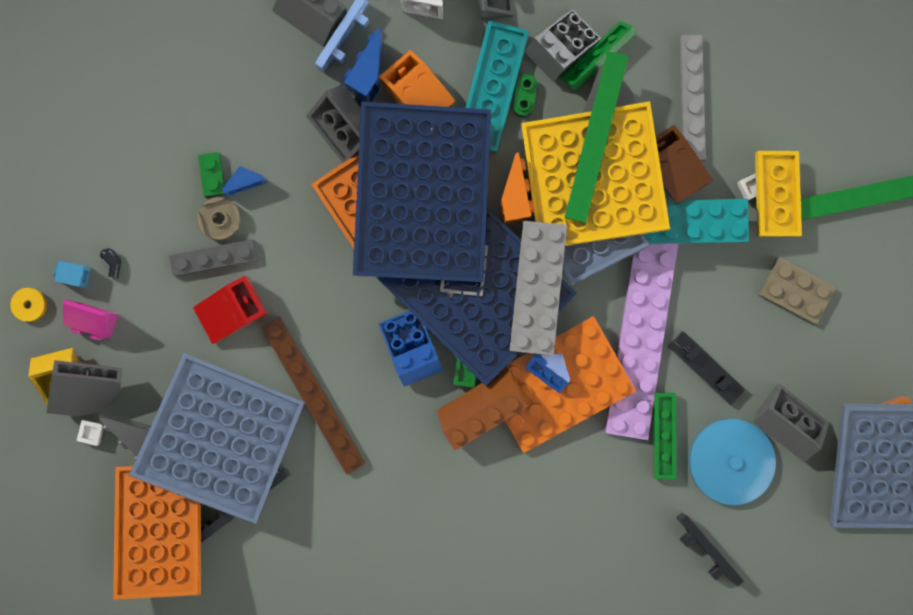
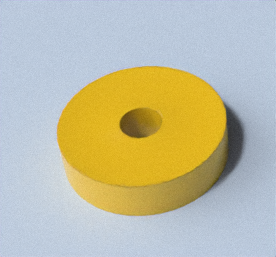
(19, 302)

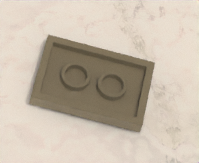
(797, 291)

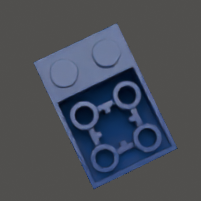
(364, 79)
(410, 348)

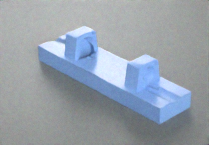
(332, 49)

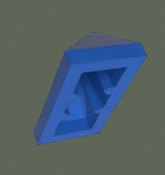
(243, 180)
(550, 370)

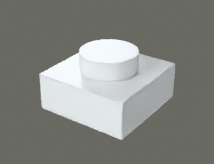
(748, 187)
(90, 432)

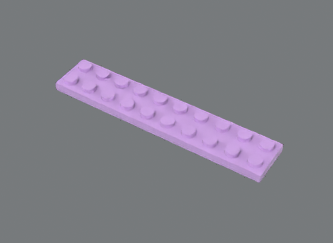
(643, 338)

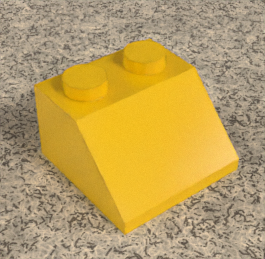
(42, 368)

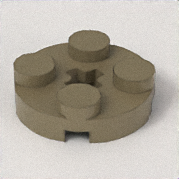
(208, 213)

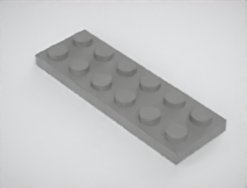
(538, 288)

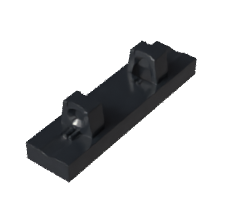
(706, 368)
(721, 565)

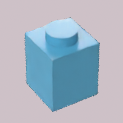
(71, 274)

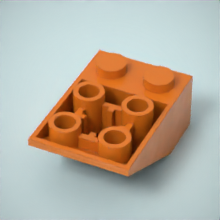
(414, 83)
(515, 203)

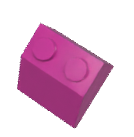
(88, 319)

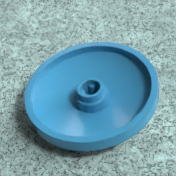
(732, 461)

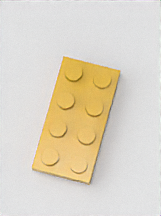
(778, 194)

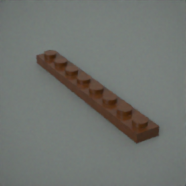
(313, 395)

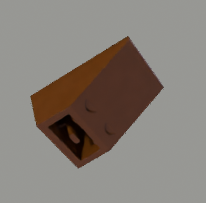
(680, 166)

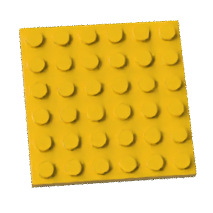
(629, 183)

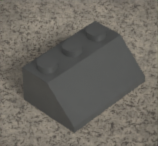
(312, 17)
(338, 121)
(792, 423)

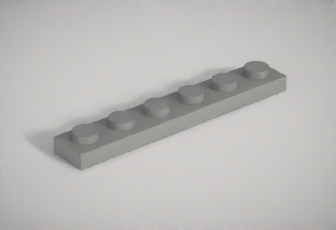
(693, 93)

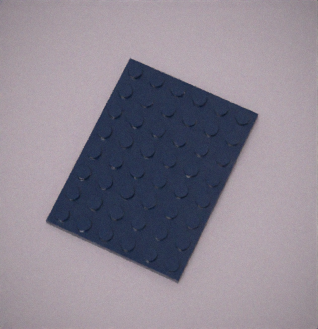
(422, 192)
(469, 325)

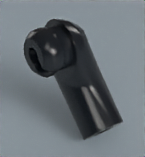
(113, 261)

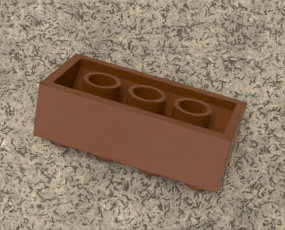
(482, 409)

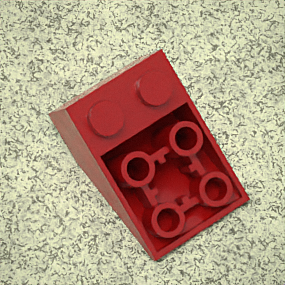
(230, 309)

